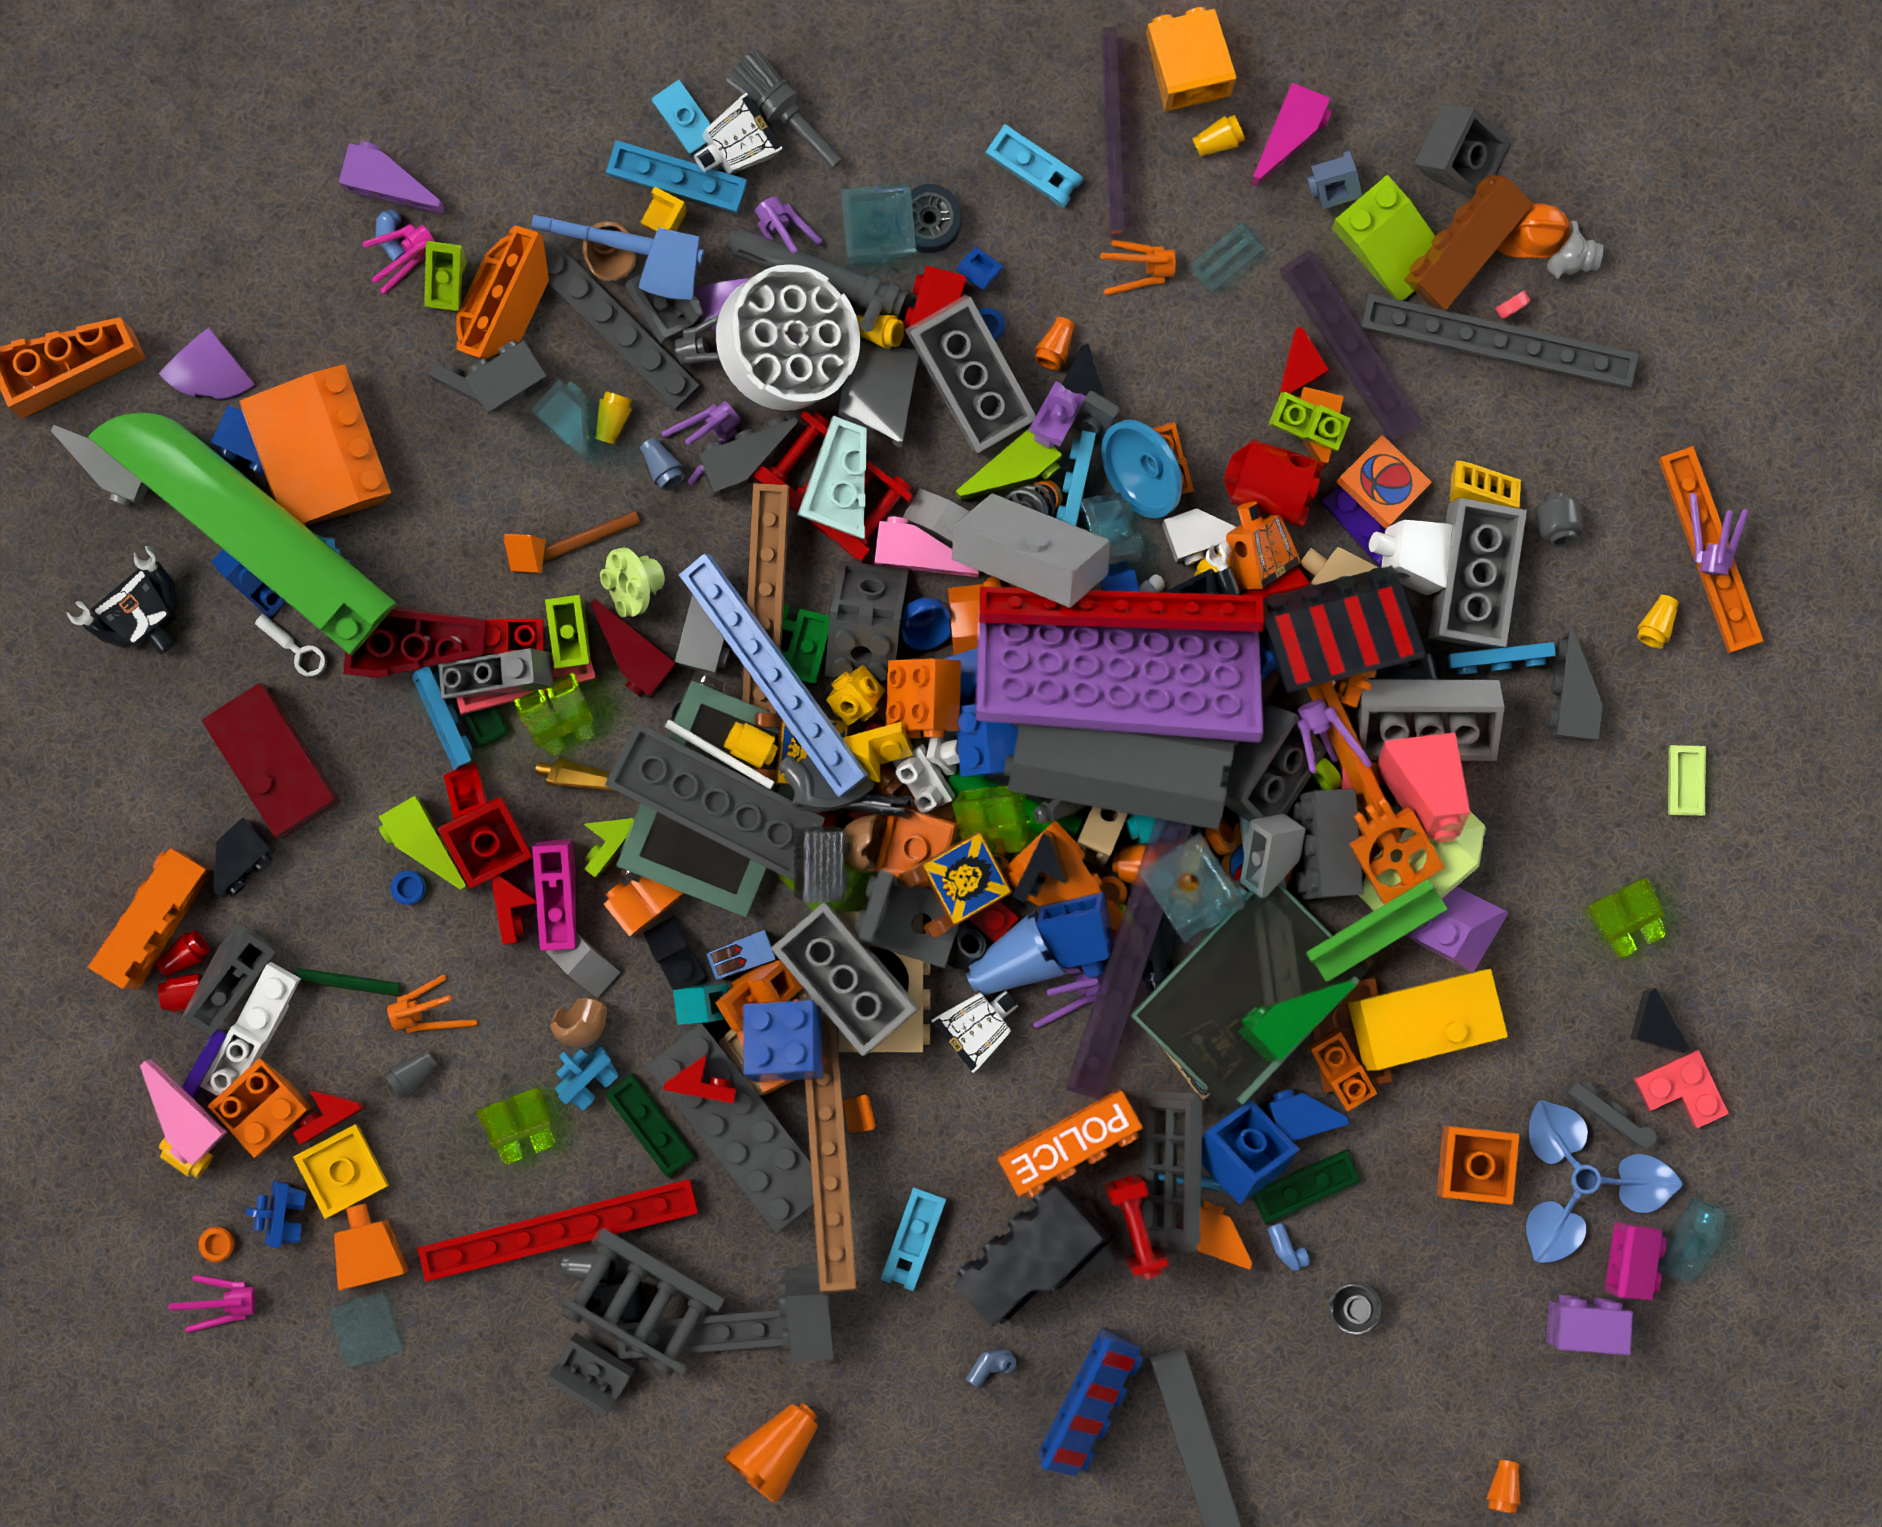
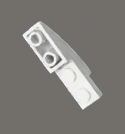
(253, 1028)

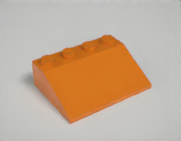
(316, 446)

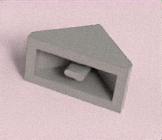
(586, 966)

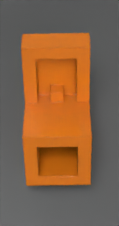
(762, 984)

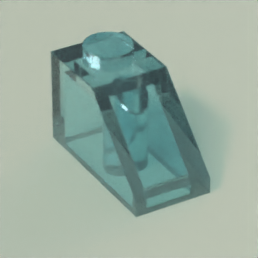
(1694, 1240)

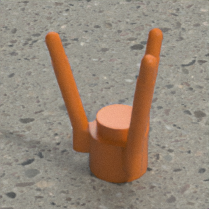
(1157, 262)
(406, 1012)

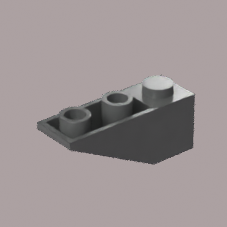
(734, 463)
(497, 674)
(1577, 700)

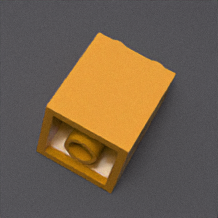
(1190, 58)

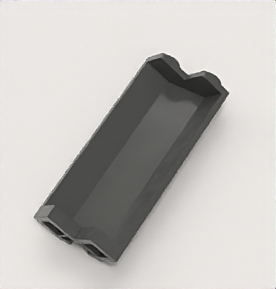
(1124, 771)

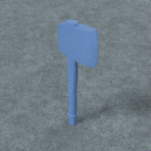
(670, 259)

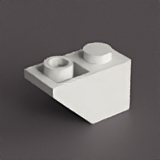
(1193, 534)

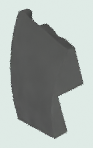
(880, 390)

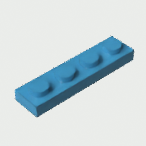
(676, 177)

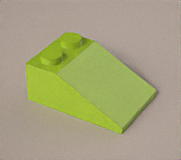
(1385, 235)

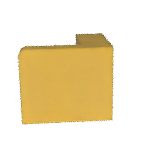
(664, 212)

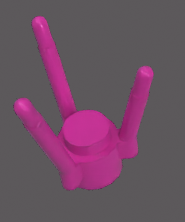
(413, 245)
(238, 1302)

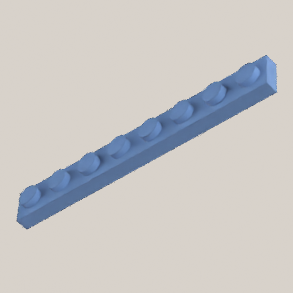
(774, 675)

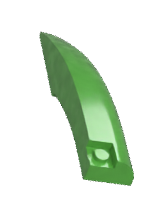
(247, 525)

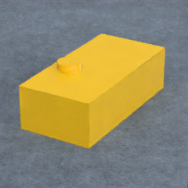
(1427, 1020)

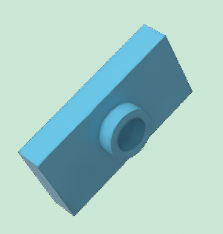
(682, 116)

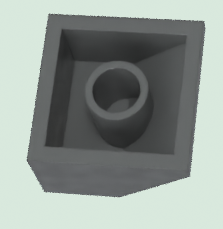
(1461, 149)

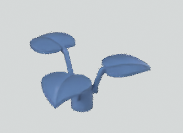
(1557, 1133)

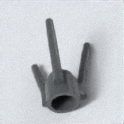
(694, 349)

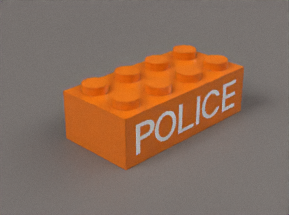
(1069, 1142)

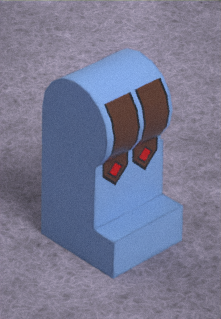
(741, 955)

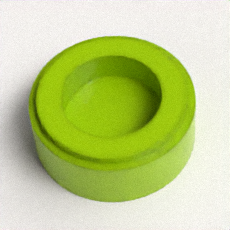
(1327, 775)

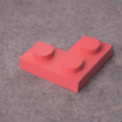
(1684, 1079)

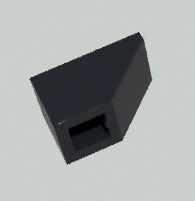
(238, 855)

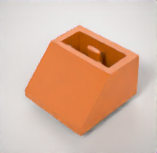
(260, 1108)

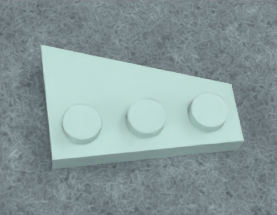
(837, 482)

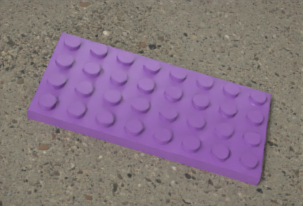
(1121, 679)

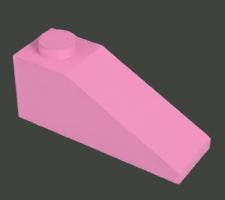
(913, 549)
(182, 1119)

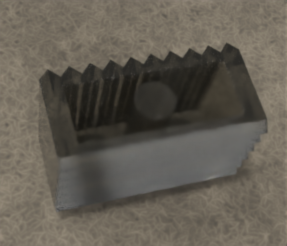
(820, 863)

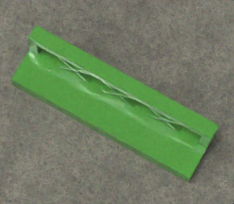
(1377, 930)

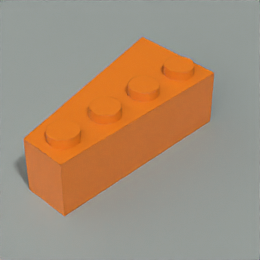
(61, 364)
(150, 920)

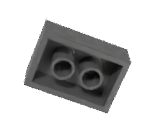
(1326, 859)

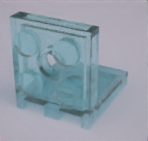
(1206, 904)

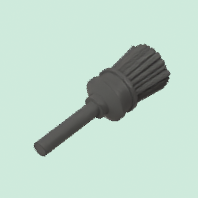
(776, 100)

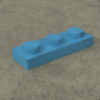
(1500, 658)
(443, 718)

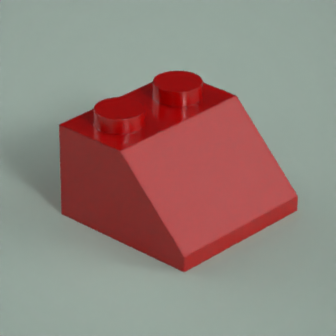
(485, 842)

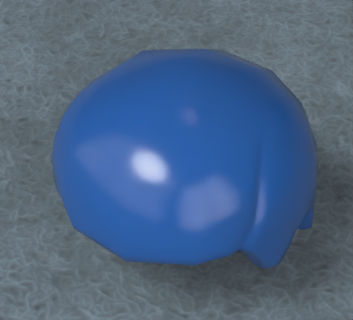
(925, 623)

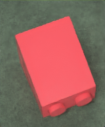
(1429, 780)

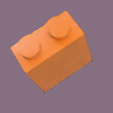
(924, 696)

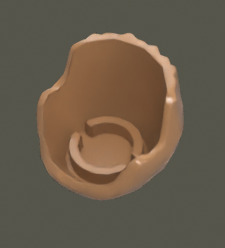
(606, 261)
(864, 842)
(580, 1024)

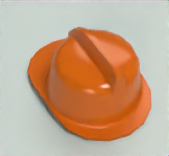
(1537, 234)

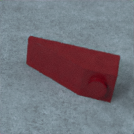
(636, 657)

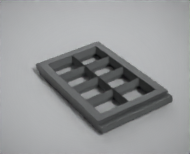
(1172, 1103)

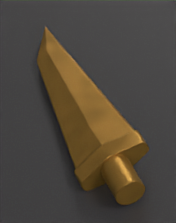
(573, 775)

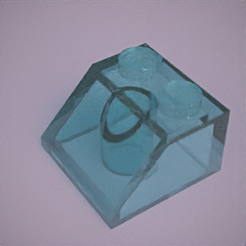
(877, 223)
(567, 416)
(1110, 518)

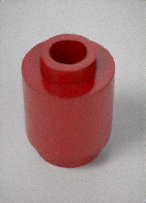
(177, 992)

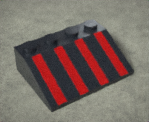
(1340, 628)

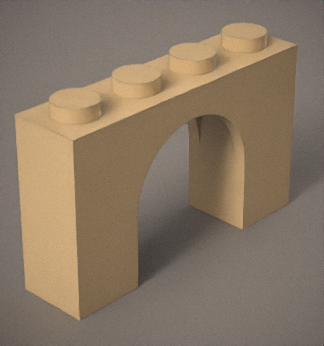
(912, 1033)

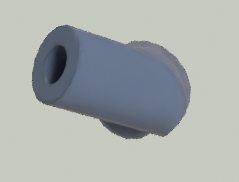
(990, 1362)

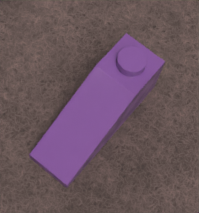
(376, 175)

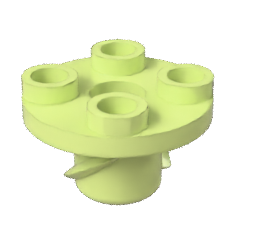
(631, 580)

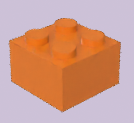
(1477, 1164)

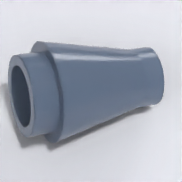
(663, 466)

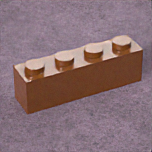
(1468, 241)

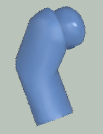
(385, 224)
(1284, 1249)

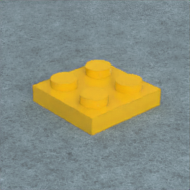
(341, 1171)

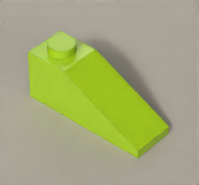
(1015, 466)
(417, 835)

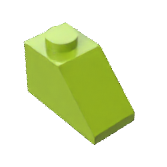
(568, 631)

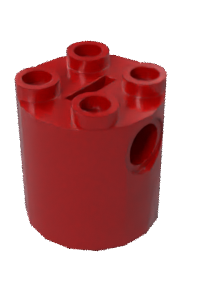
(1274, 478)

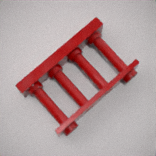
(852, 545)
(1128, 1194)

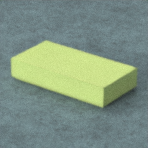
(1686, 780)

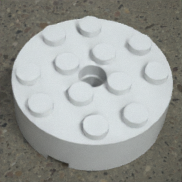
(757, 329)

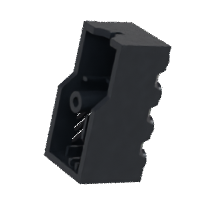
(1035, 1255)

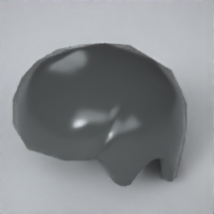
(1355, 1308)

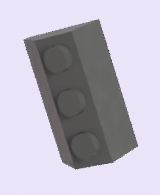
(1271, 772)

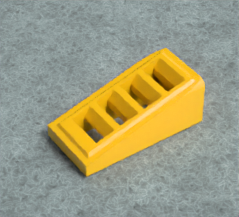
(1479, 475)

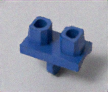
(277, 1229)

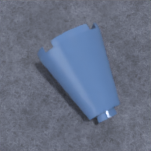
(1015, 960)

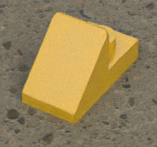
(880, 747)

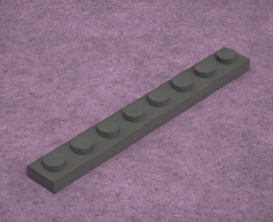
(1499, 341)

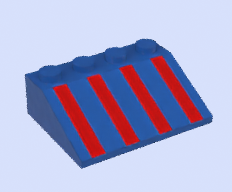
(1089, 1403)

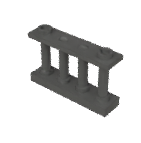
(640, 1266)

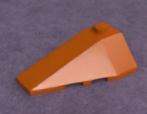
(1080, 881)

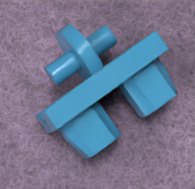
(580, 1071)

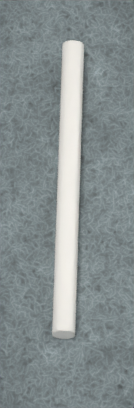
(719, 754)

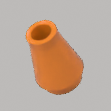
(1054, 346)
(1505, 1488)

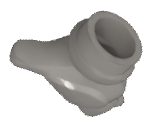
(1576, 254)

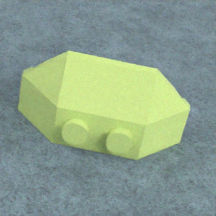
(1458, 857)

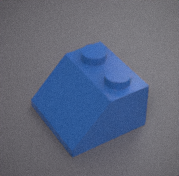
(983, 744)

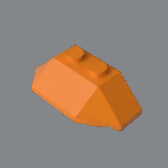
(503, 294)

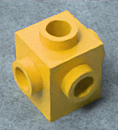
(855, 695)

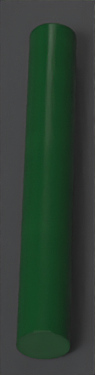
(348, 982)

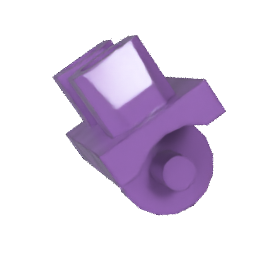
(1056, 416)

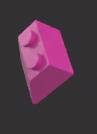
(1634, 1261)

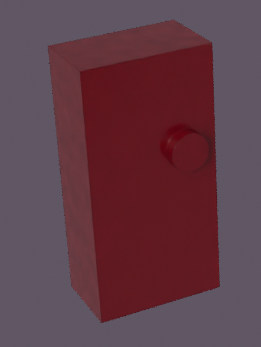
(271, 760)

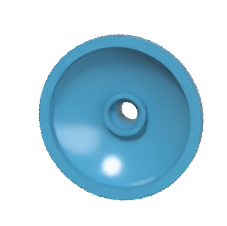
(1142, 468)

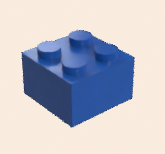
(783, 1041)
(1246, 1151)

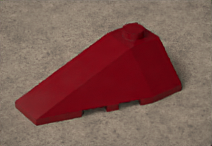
(416, 640)

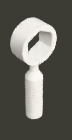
(287, 642)

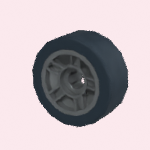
(948, 215)

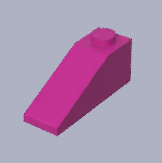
(1295, 126)
(555, 893)

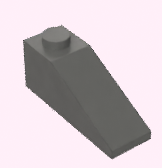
(228, 977)

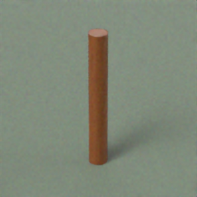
(591, 535)

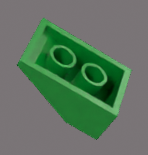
(1282, 1025)

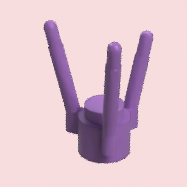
(775, 217)
(720, 420)
(1716, 558)
(1317, 718)
(1083, 985)

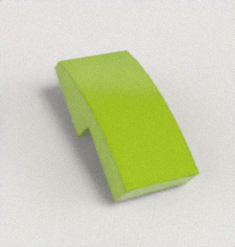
(1309, 422)

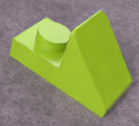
(444, 275)
(614, 835)

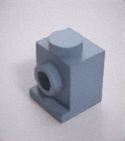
(1335, 181)

